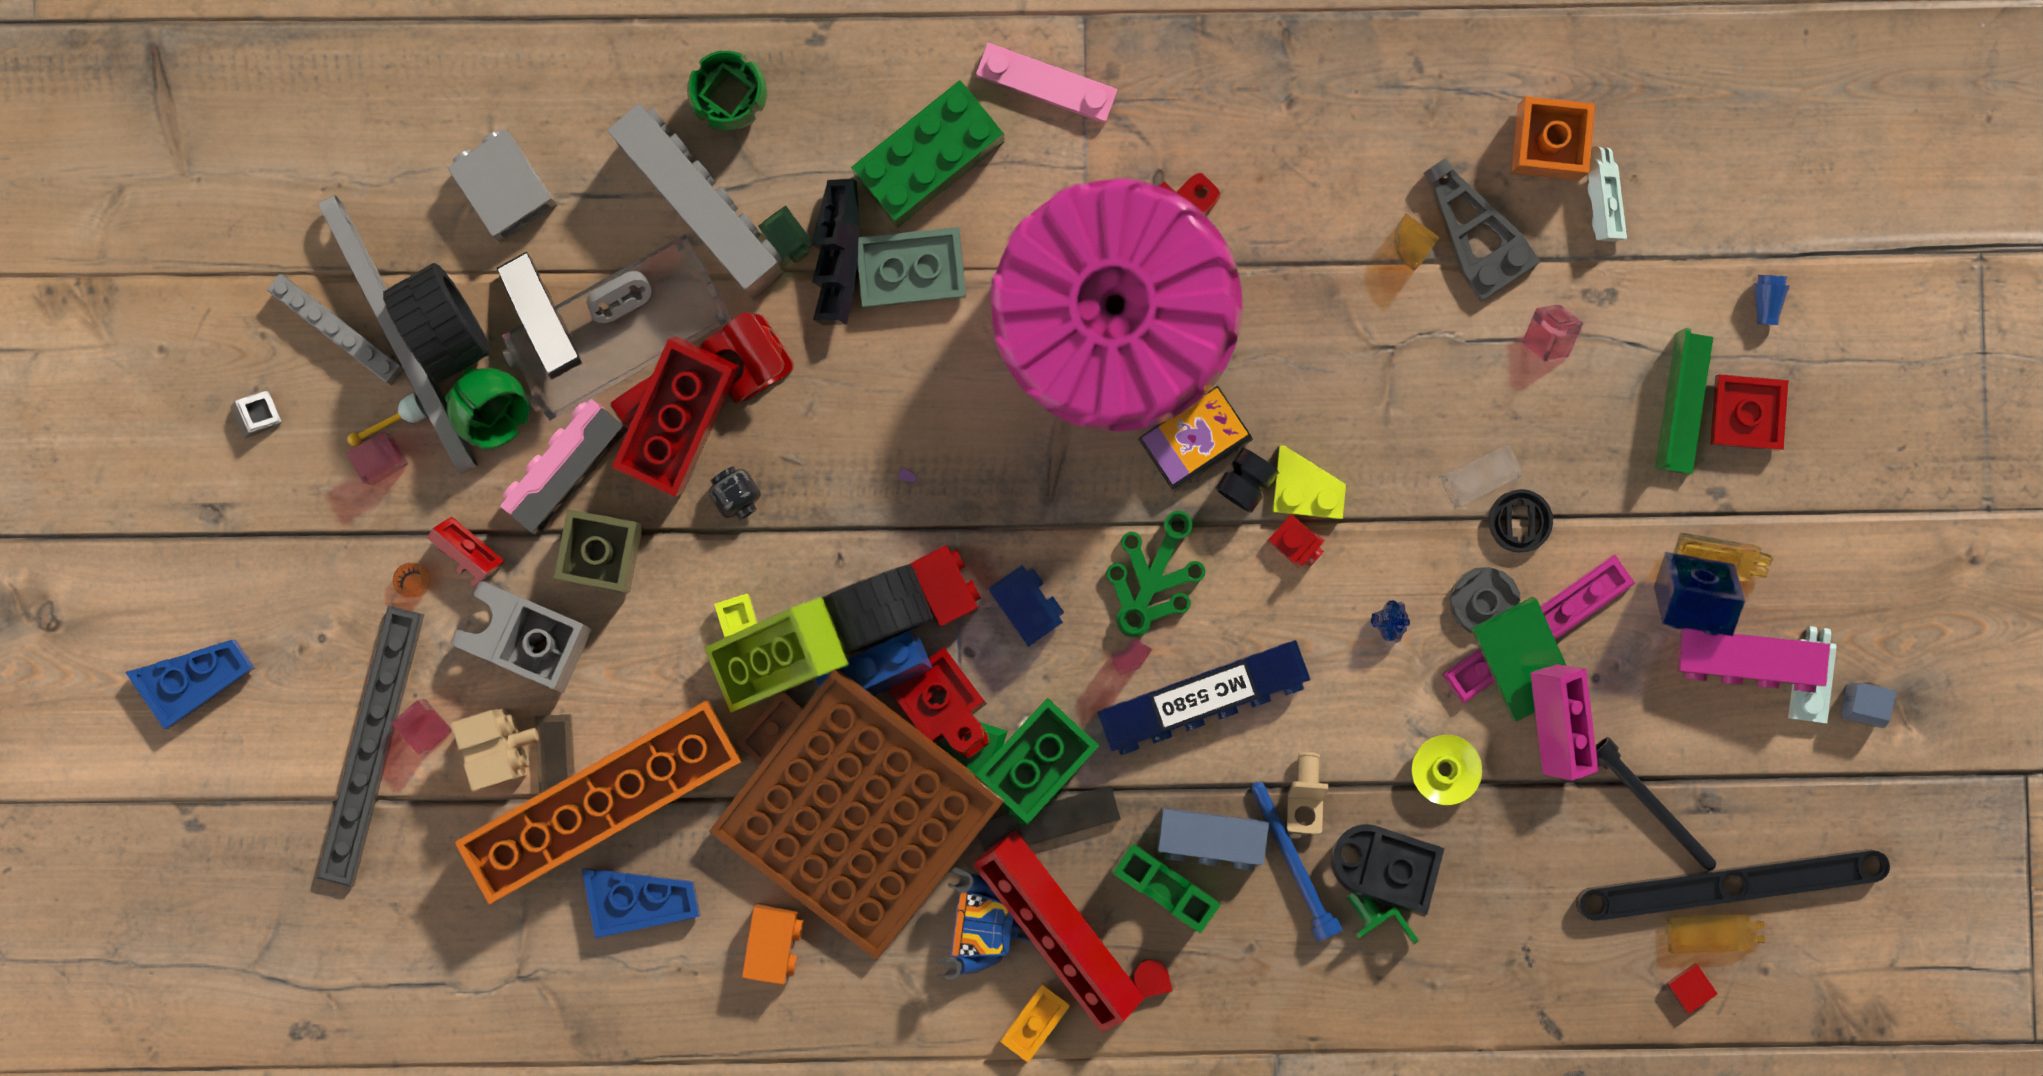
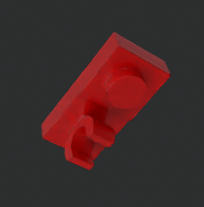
(466, 549)

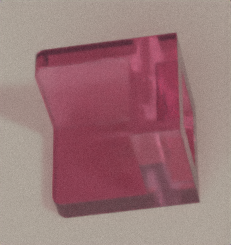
(1552, 333)
(377, 458)
(422, 726)

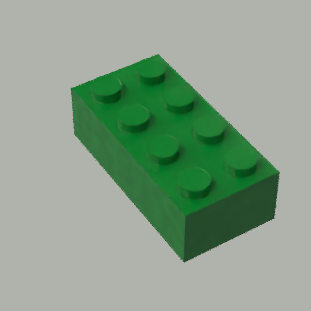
(928, 153)

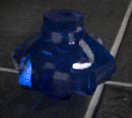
(1391, 621)

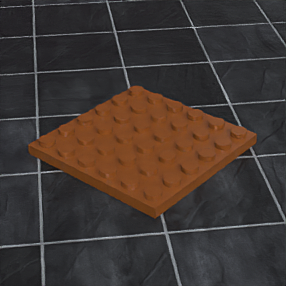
(856, 814)

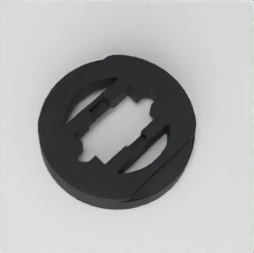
(1532, 501)

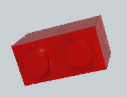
(945, 586)

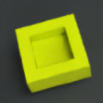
(736, 614)

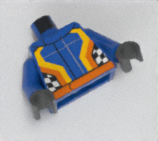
(980, 929)

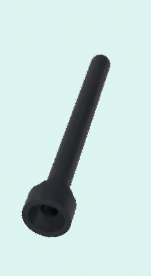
(1609, 757)

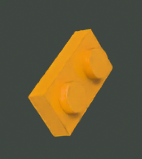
(1035, 1022)

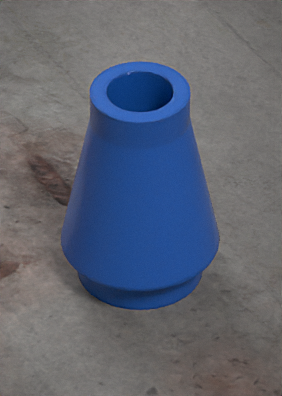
(1770, 298)

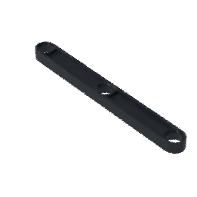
(1756, 882)

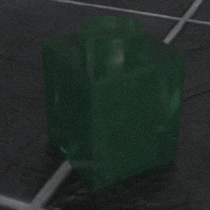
(786, 236)

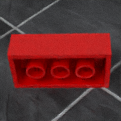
(675, 416)

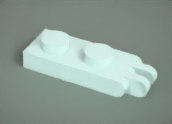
(1606, 196)
(1810, 705)

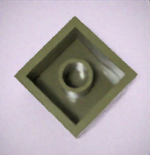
(598, 551)

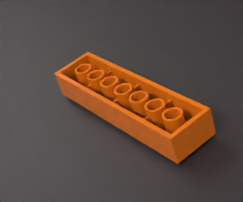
(598, 801)

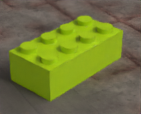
(776, 654)

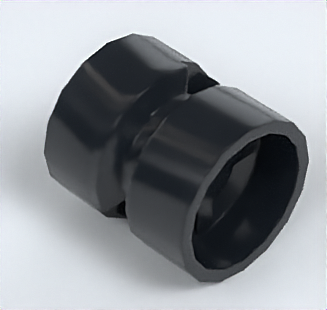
(1247, 480)

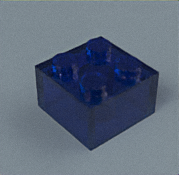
(1699, 594)

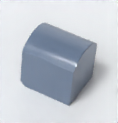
(1868, 704)

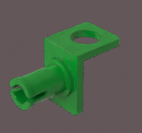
(1374, 916)

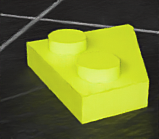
(1306, 488)

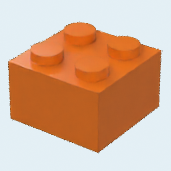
(1553, 138)

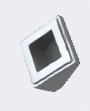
(255, 414)

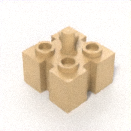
(491, 747)

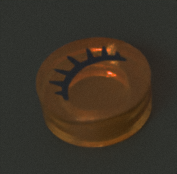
(411, 580)

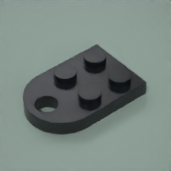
(1389, 867)

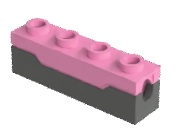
(563, 466)

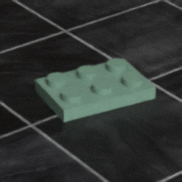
(911, 267)

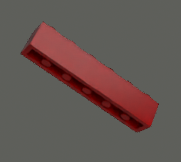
(1058, 931)

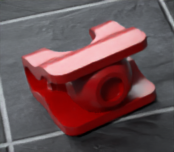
(760, 350)

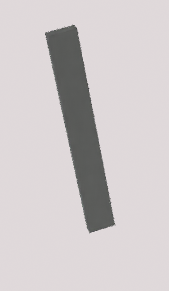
(370, 746)

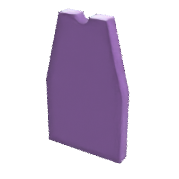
(907, 475)

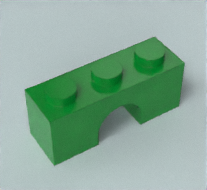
(1165, 887)

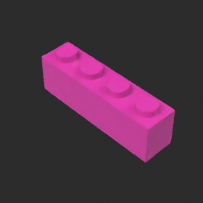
(1753, 658)

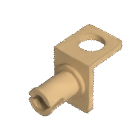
(1308, 794)

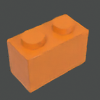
(771, 944)

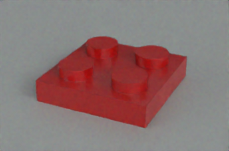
(1749, 412)

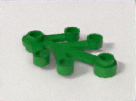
(1151, 579)

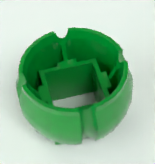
(709, 77)
(487, 407)

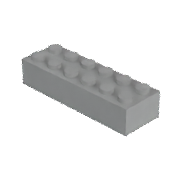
(691, 194)

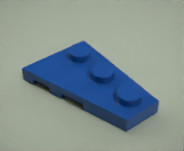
(187, 682)
(636, 901)

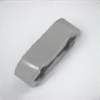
(618, 297)

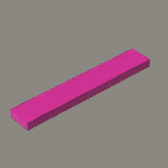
(1561, 613)

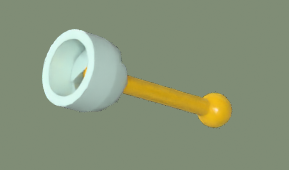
(409, 409)

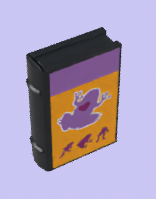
(1195, 439)

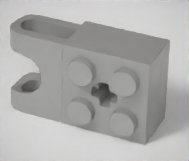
(514, 636)

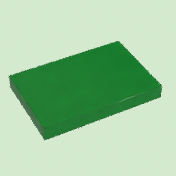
(1513, 648)

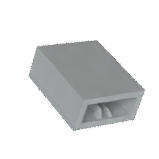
(501, 185)

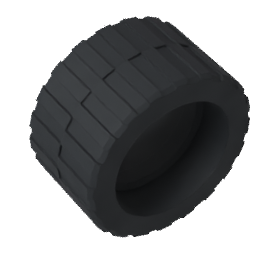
(436, 322)
(877, 608)

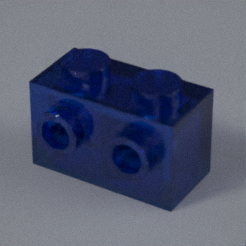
(1026, 605)

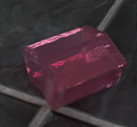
(1131, 657)

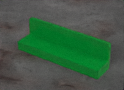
(1684, 402)

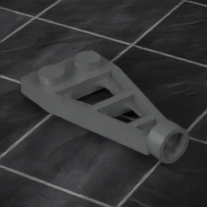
(1499, 267)

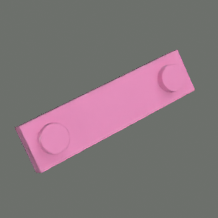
(1046, 83)

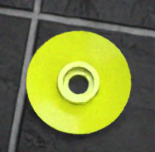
(1464, 773)

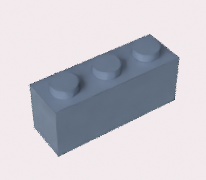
(1212, 838)

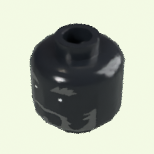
(734, 493)

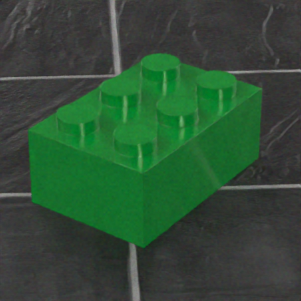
(1037, 761)

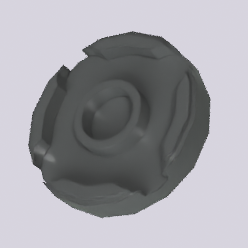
(1481, 596)

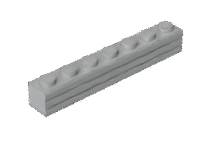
(335, 329)

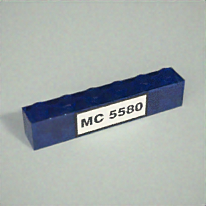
(1202, 696)

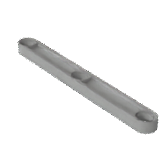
(373, 288)

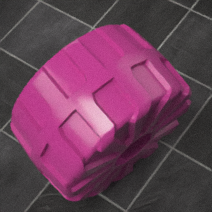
(1176, 318)

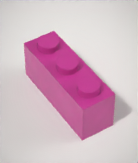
(1564, 722)

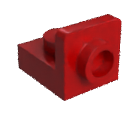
(1297, 542)

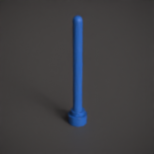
(1323, 923)

